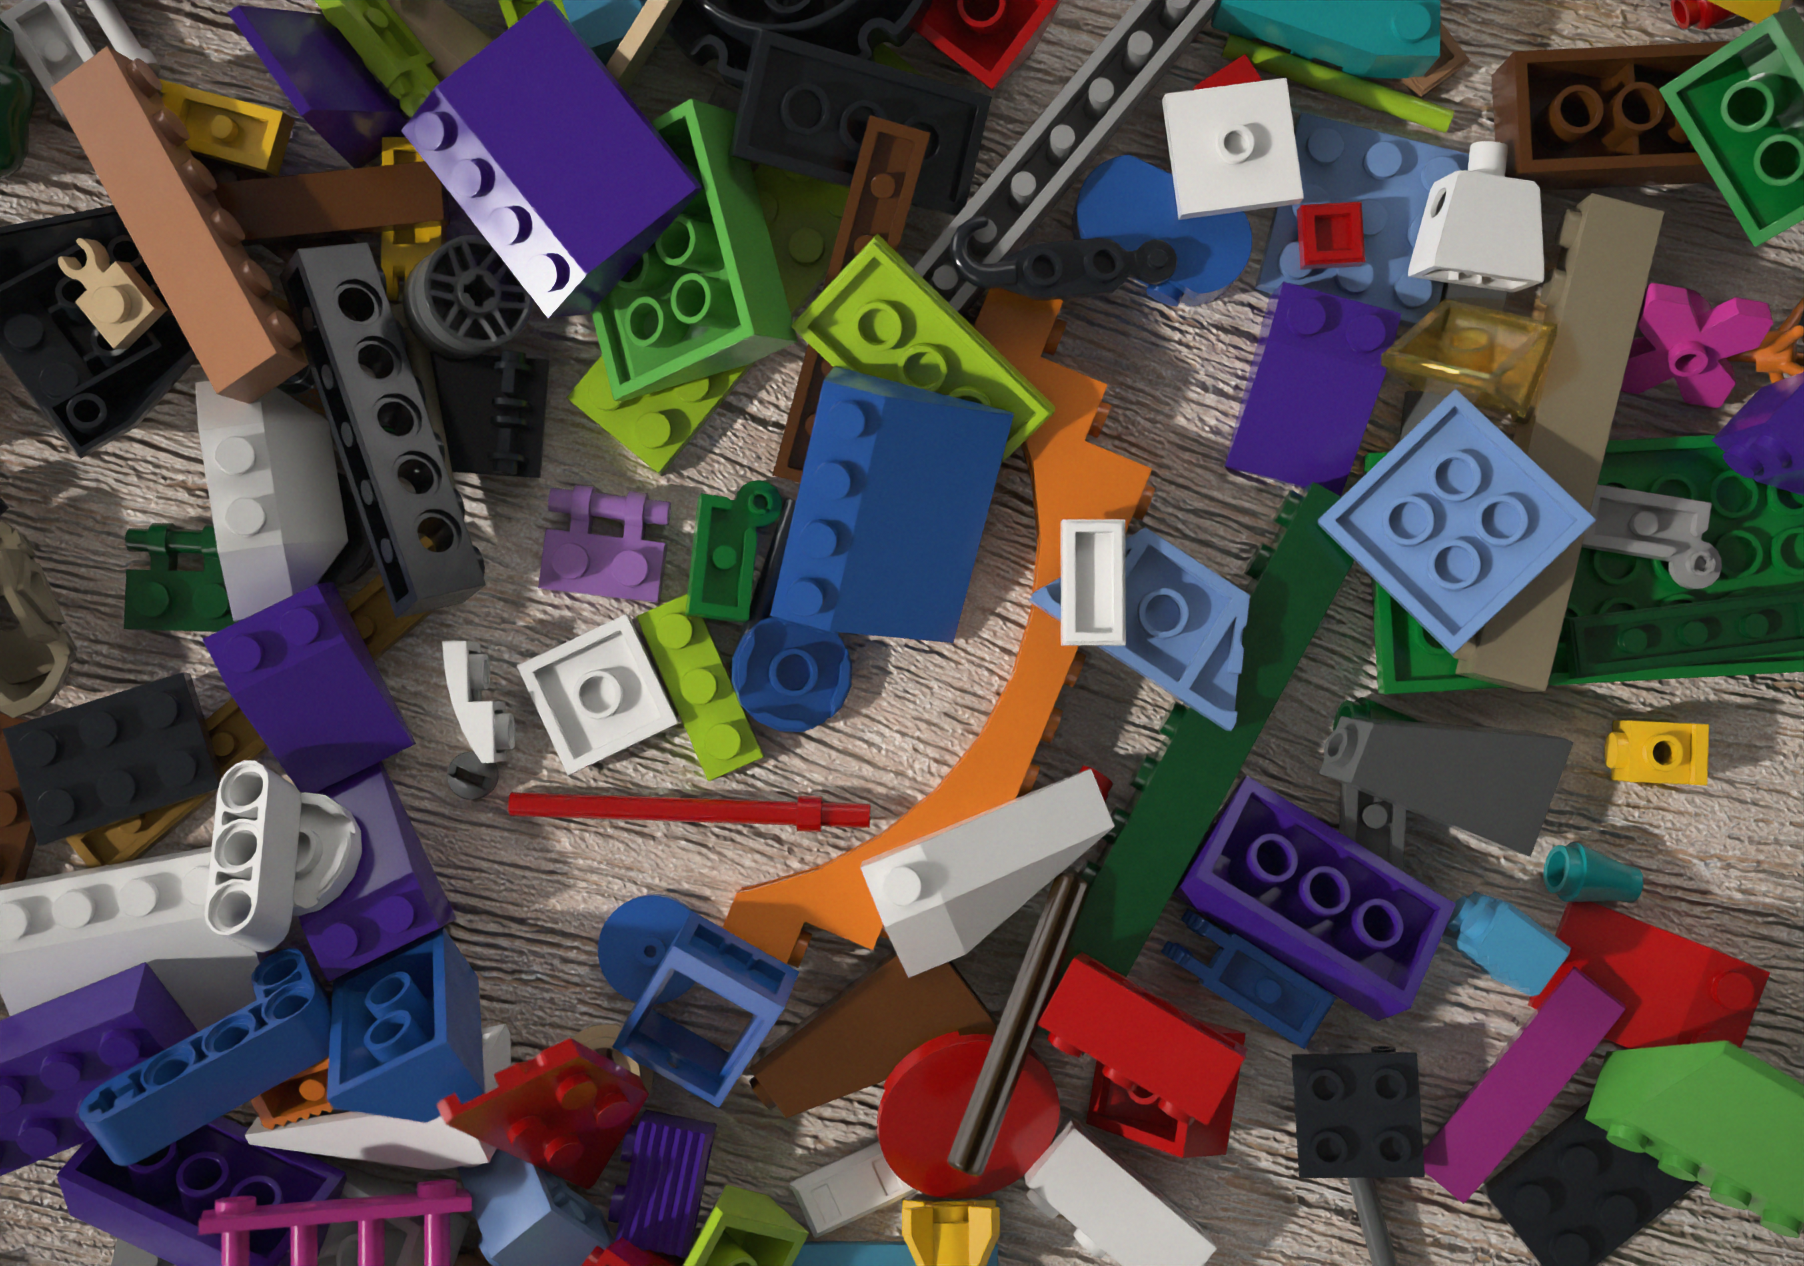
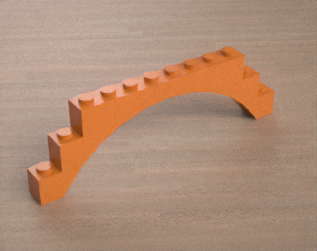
(1067, 482)

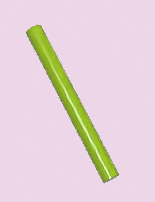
(1339, 83)

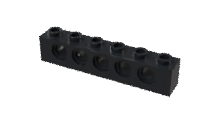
(415, 578)

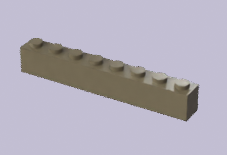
(1566, 430)

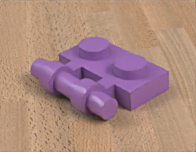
(599, 563)

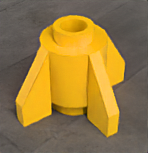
(951, 1231)

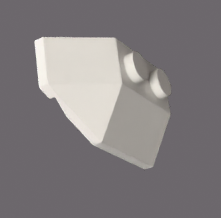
(269, 495)

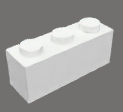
(1112, 1204)

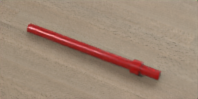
(807, 813)

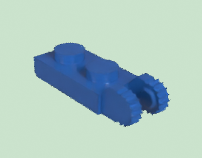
(1255, 982)

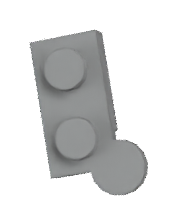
(1655, 529)

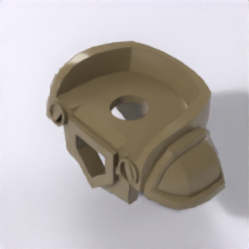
(39, 650)

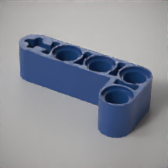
(216, 1066)

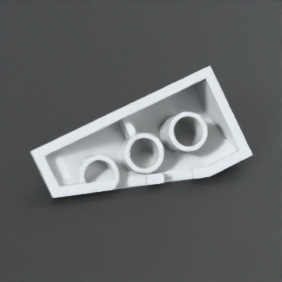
(970, 877)

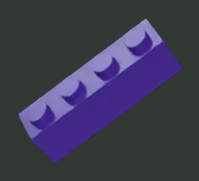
(1316, 901)
(163, 1196)

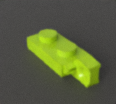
(386, 48)

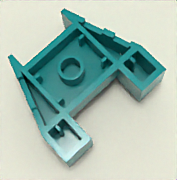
(1358, 35)

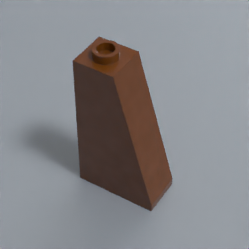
(865, 1034)

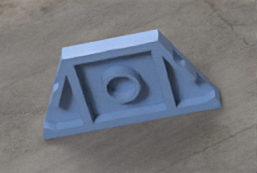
(1179, 625)

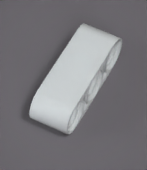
(253, 857)

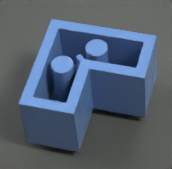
(531, 1215)

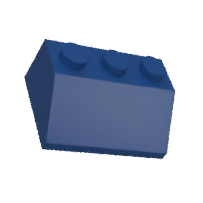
(406, 1032)

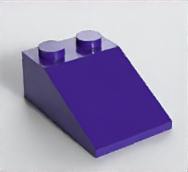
(324, 79)
(1310, 387)
(1768, 436)
(310, 688)
(394, 886)

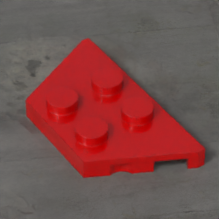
(555, 1111)

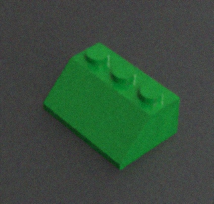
(1748, 122)

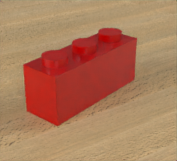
(1142, 1040)

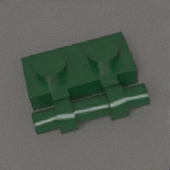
(172, 598)

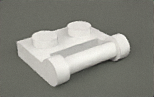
(57, 44)

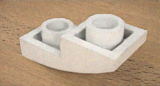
(483, 723)

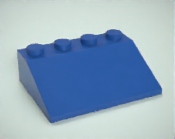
(889, 509)

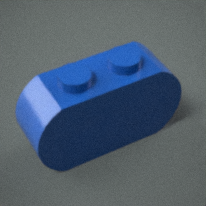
(1137, 204)

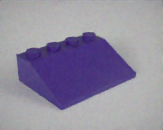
(552, 162)

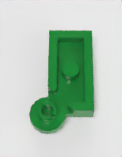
(727, 549)

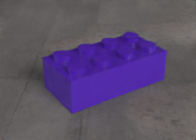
(68, 1049)

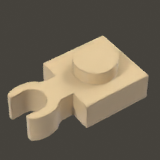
(115, 296)

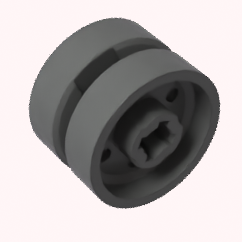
(465, 299)

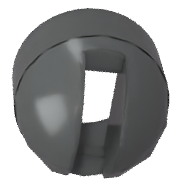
(471, 763)

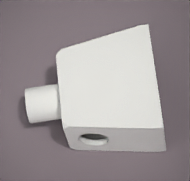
(1481, 227)

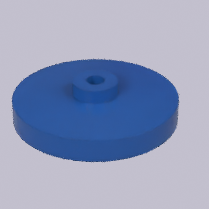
(636, 942)

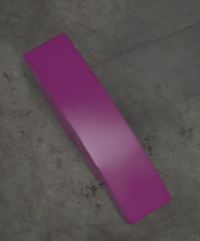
(1520, 1083)

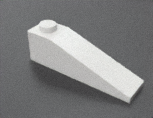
(387, 1138)

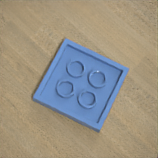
(1393, 184)
(1455, 521)

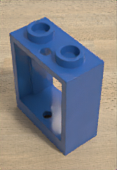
(732, 971)

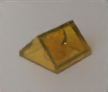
(1478, 351)

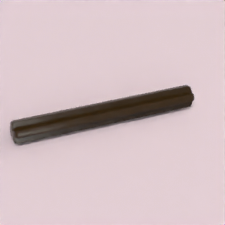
(1018, 1025)

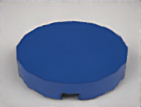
(791, 674)

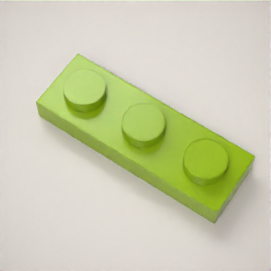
(700, 688)

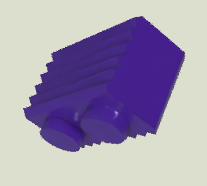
(663, 1183)

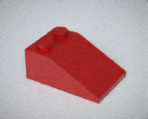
(1669, 984)

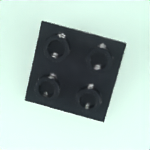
(493, 412)
(1358, 1114)

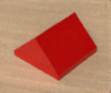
(987, 35)

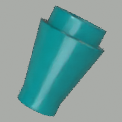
(1587, 875)

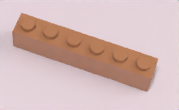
(180, 226)

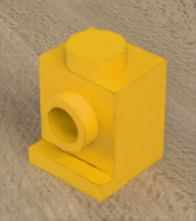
(1681, 752)

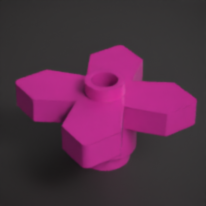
(1692, 342)

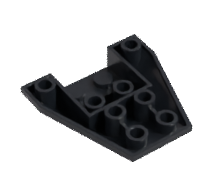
(55, 349)

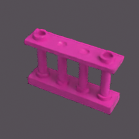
(433, 1199)

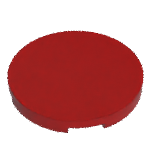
(926, 1106)

